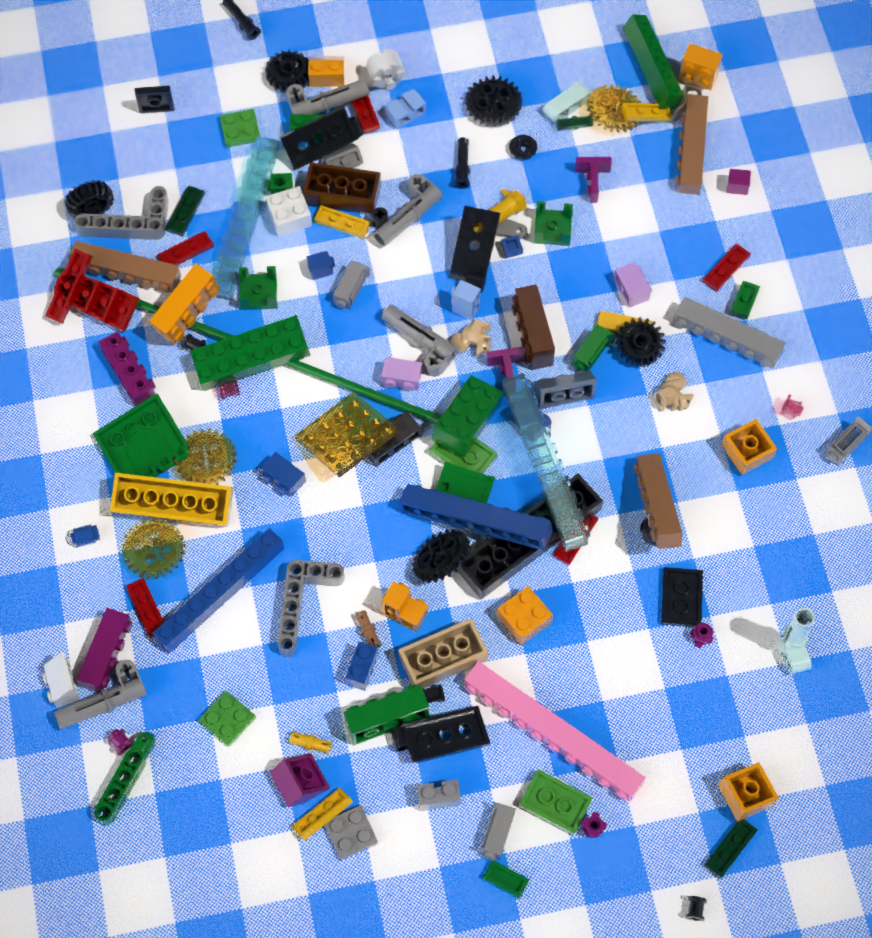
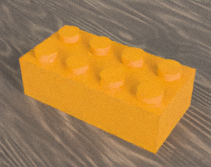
(185, 304)

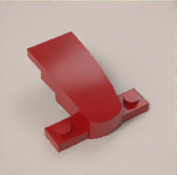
(90, 295)

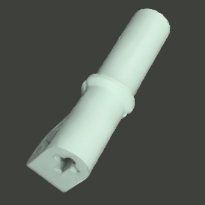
(793, 641)

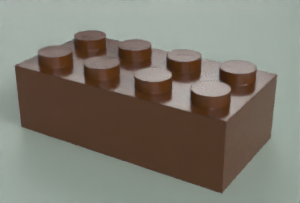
(342, 187)
(533, 327)

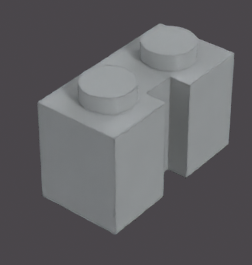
(440, 797)

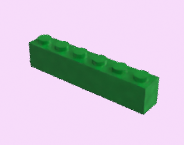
(653, 61)

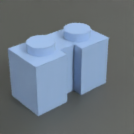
(406, 109)
(465, 299)

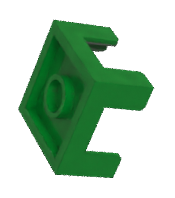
(553, 226)
(258, 290)

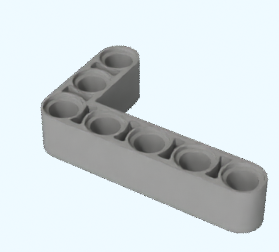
(128, 222)
(296, 599)

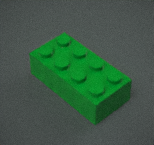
(467, 415)
(383, 714)

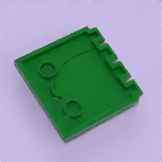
(143, 440)

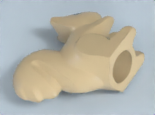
(473, 334)
(670, 392)

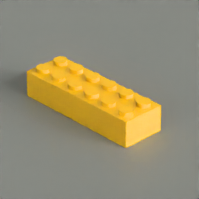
(171, 499)

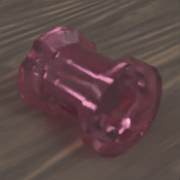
(229, 389)

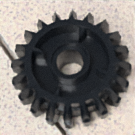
(278, 68)
(89, 198)
(635, 352)

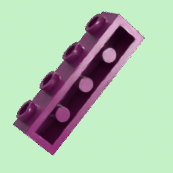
(126, 368)
(104, 650)

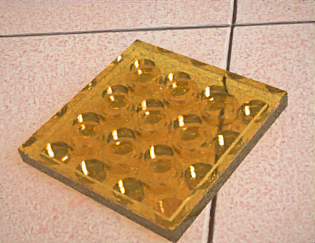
(346, 434)

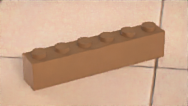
(692, 144)
(130, 267)
(658, 501)

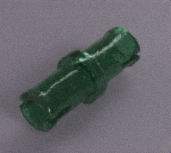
(574, 122)

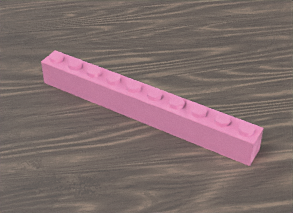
(554, 731)

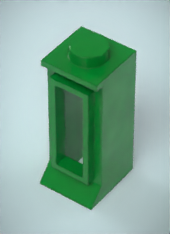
(592, 348)

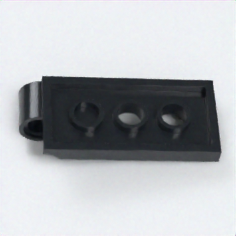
(337, 131)
(470, 264)
(424, 739)

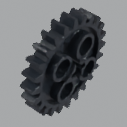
(507, 100)
(441, 556)

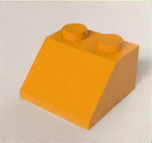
(326, 71)

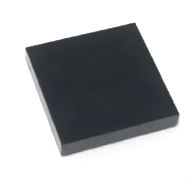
(154, 99)

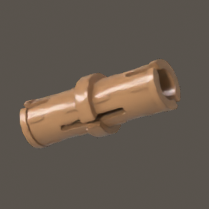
(367, 628)

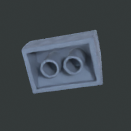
(565, 389)

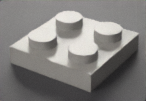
(351, 833)

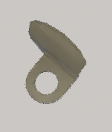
(682, 102)

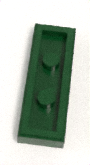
(185, 211)
(730, 848)

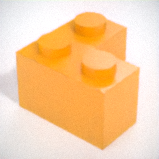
(402, 608)

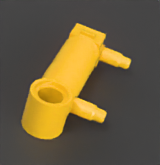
(512, 204)

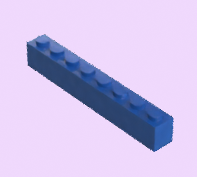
(476, 516)
(218, 591)

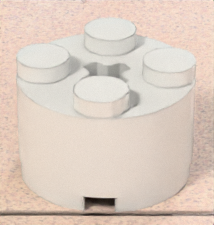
(385, 69)

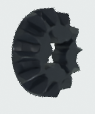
(529, 143)

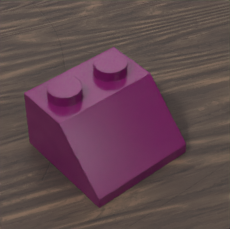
(299, 779)

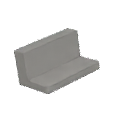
(347, 156)

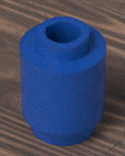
(85, 535)

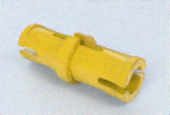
(310, 742)

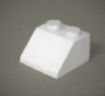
(61, 681)

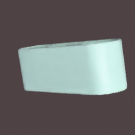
(567, 102)

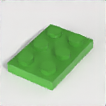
(477, 459)
(555, 802)

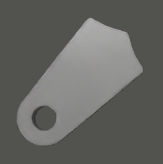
(509, 228)

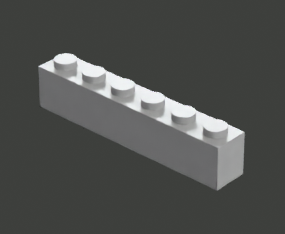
(729, 332)

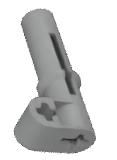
(326, 100)
(424, 197)
(424, 337)
(106, 700)

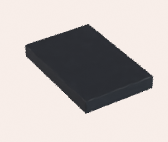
(682, 597)

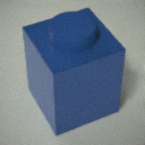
(320, 265)

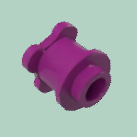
(699, 638)
(120, 741)
(595, 820)

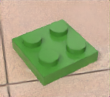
(239, 127)
(227, 718)

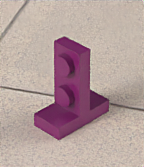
(592, 167)
(505, 358)

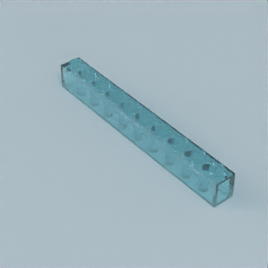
(244, 215)
(545, 462)

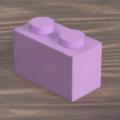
(632, 284)
(401, 374)

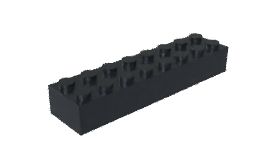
(500, 559)

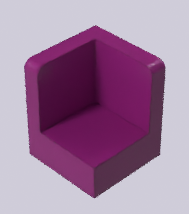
(738, 181)

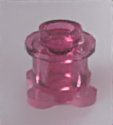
(792, 407)

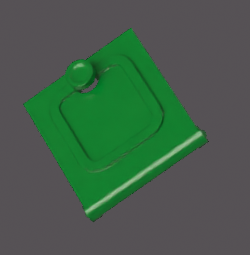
(465, 483)

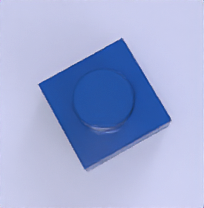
(511, 246)

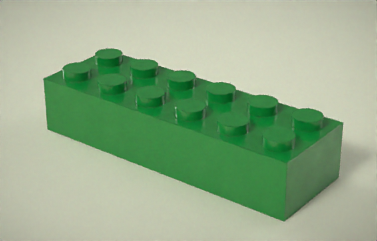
(250, 352)

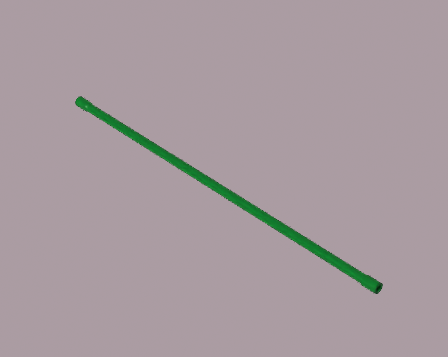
(427, 415)

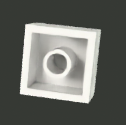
(288, 211)

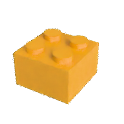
(700, 66)
(749, 446)
(524, 615)
(748, 791)

